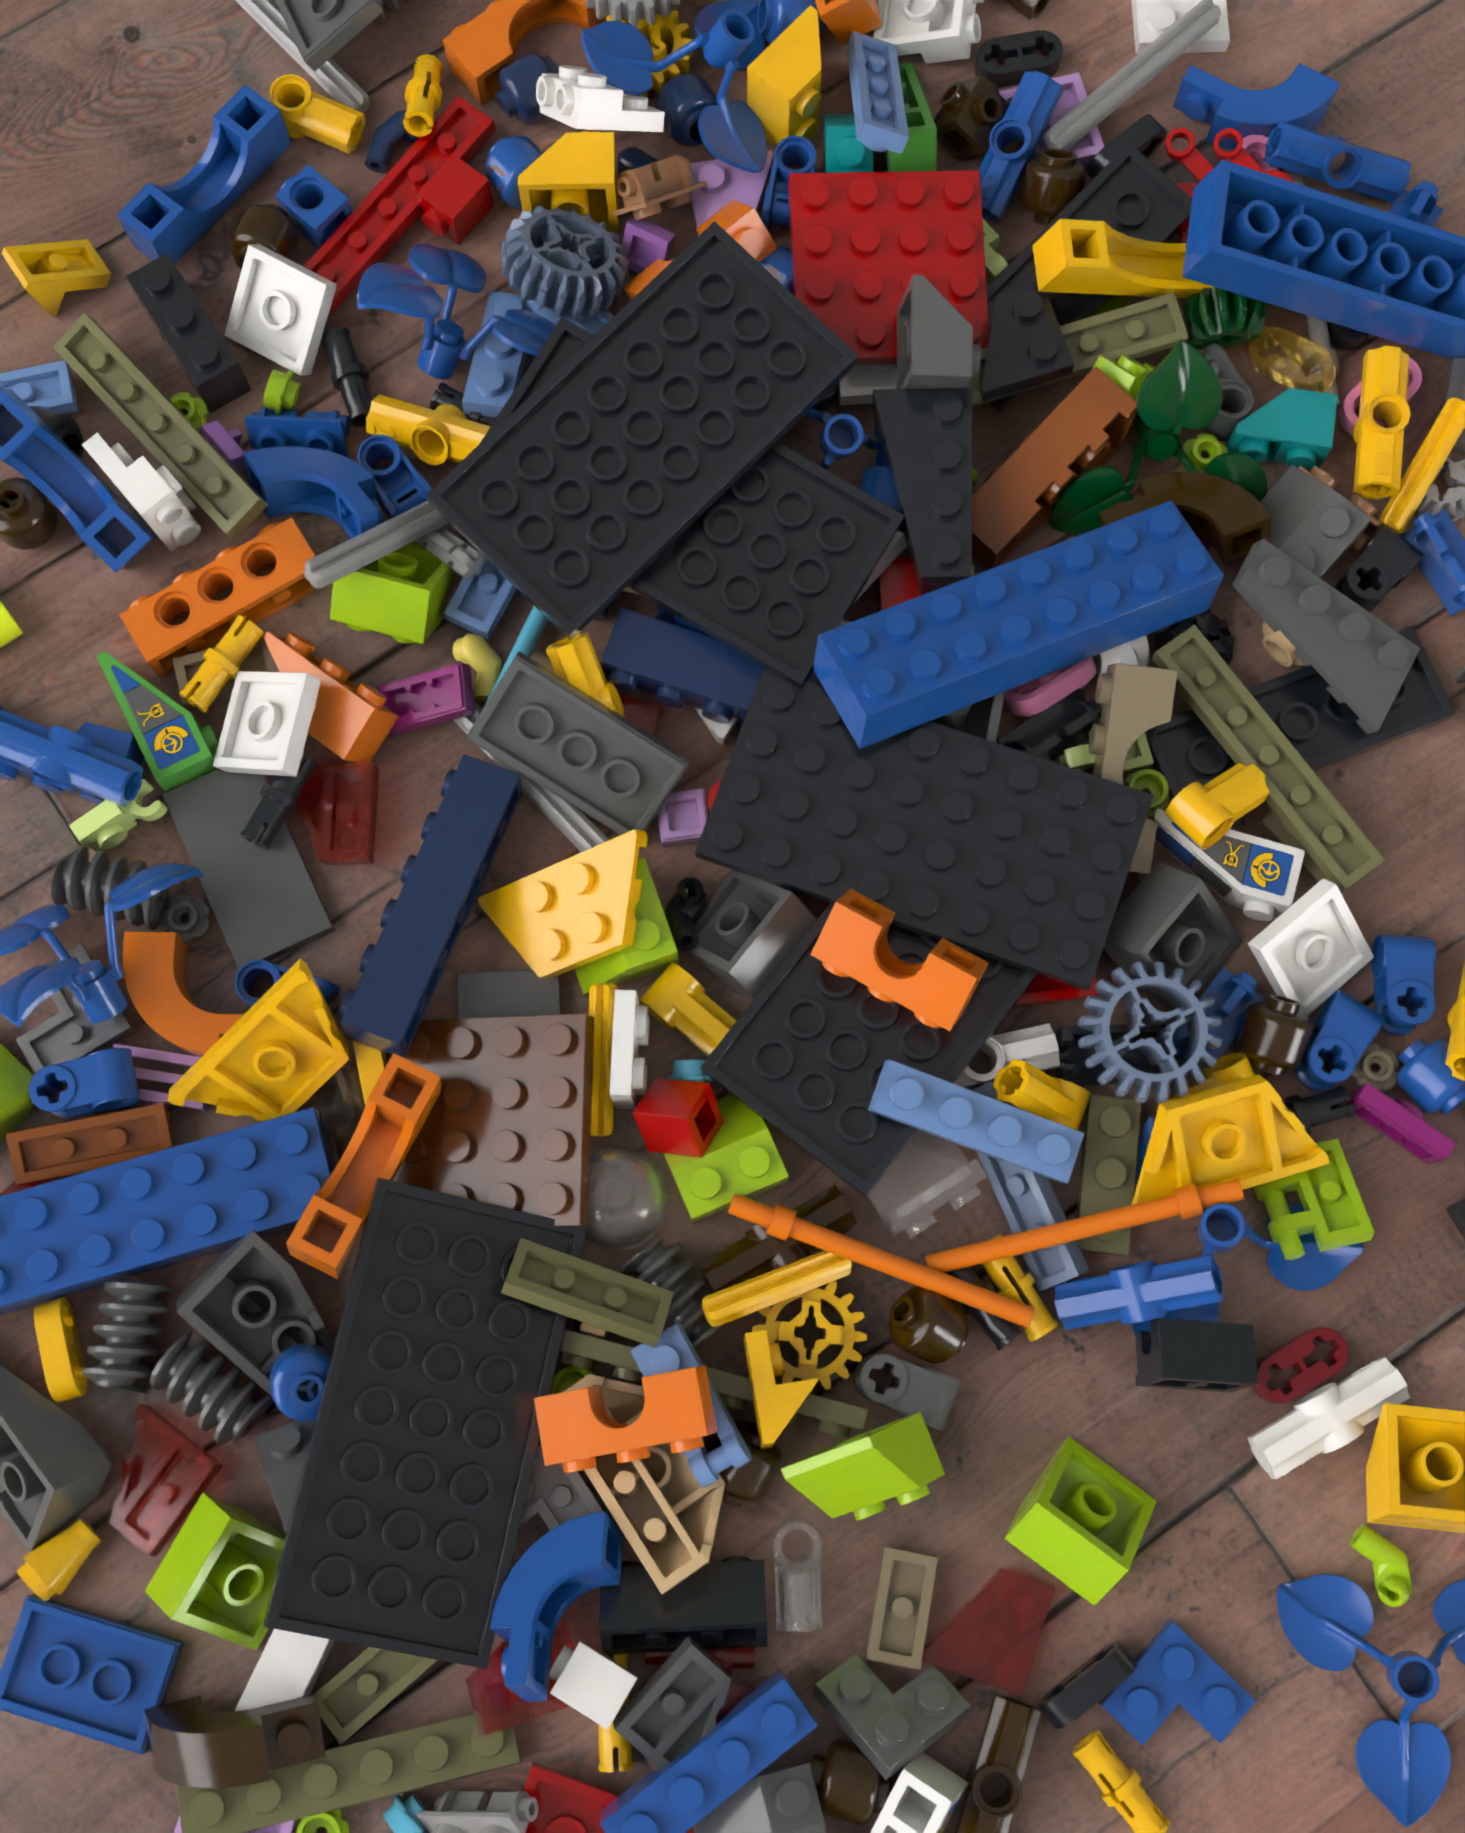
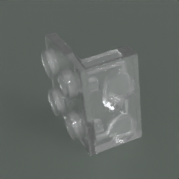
(924, 1180)

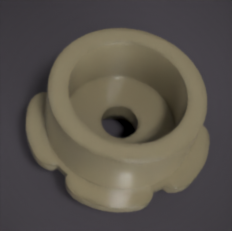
(1387, 1063)

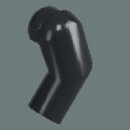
(684, 911)

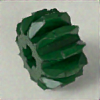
(1222, 318)

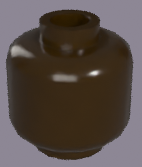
(1051, 183)
(264, 226)
(25, 514)
(1275, 1035)
(928, 1325)
(756, 1477)
(848, 1783)

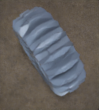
(564, 261)
(1188, 1011)

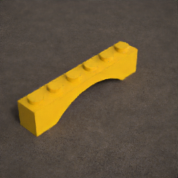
(1103, 261)

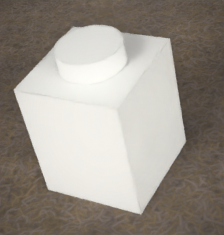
(591, 1683)

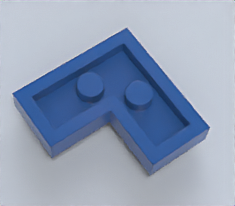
(1174, 1673)

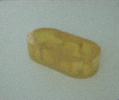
(1297, 351)

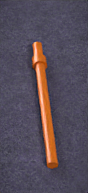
(1185, 1201)
(783, 1223)

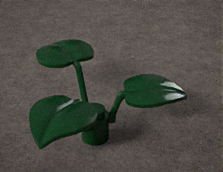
(1173, 395)

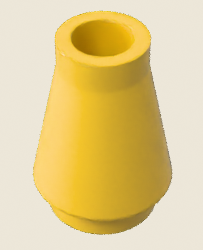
(57, 1561)

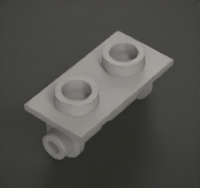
(467, 1814)

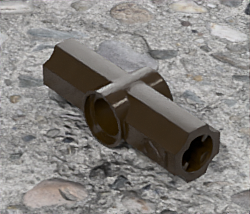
(763, 1253)
(1003, 1750)

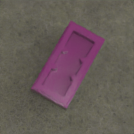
(430, 697)
(1400, 1123)

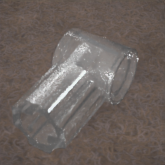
(797, 1580)

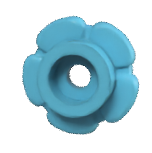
(688, 1071)
(403, 1815)

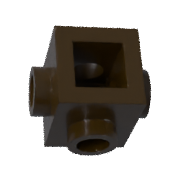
(968, 116)

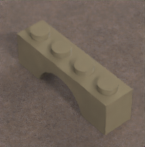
(1132, 703)

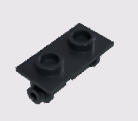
(1055, 728)

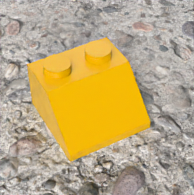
(787, 81)
(578, 174)
(1417, 1469)

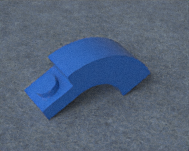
(1298, 101)
(316, 483)
(541, 1588)

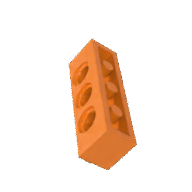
(209, 620)

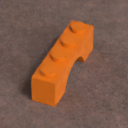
(490, 40)
(379, 1145)

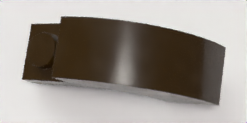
(1211, 505)
(231, 1748)

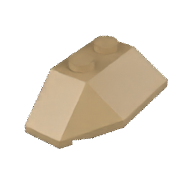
(655, 1498)

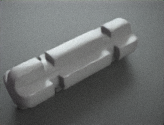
(452, 552)

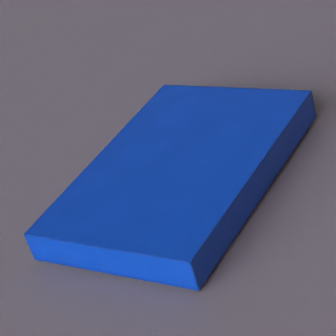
(86, 1673)

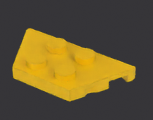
(573, 907)
(271, 1054)
(1225, 1136)

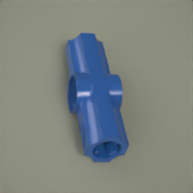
(1025, 122)
(1312, 152)
(68, 760)
(1139, 1292)

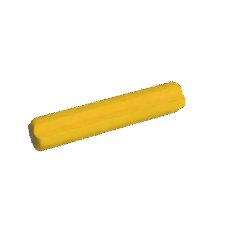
(1425, 465)
(602, 1010)
(774, 1287)

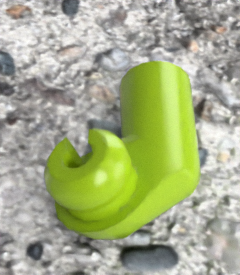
(1388, 1563)

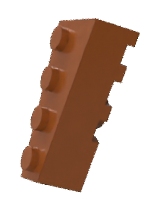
(1024, 488)

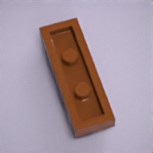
(89, 1142)

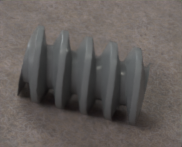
(88, 886)
(657, 1267)
(126, 1334)
(208, 1390)

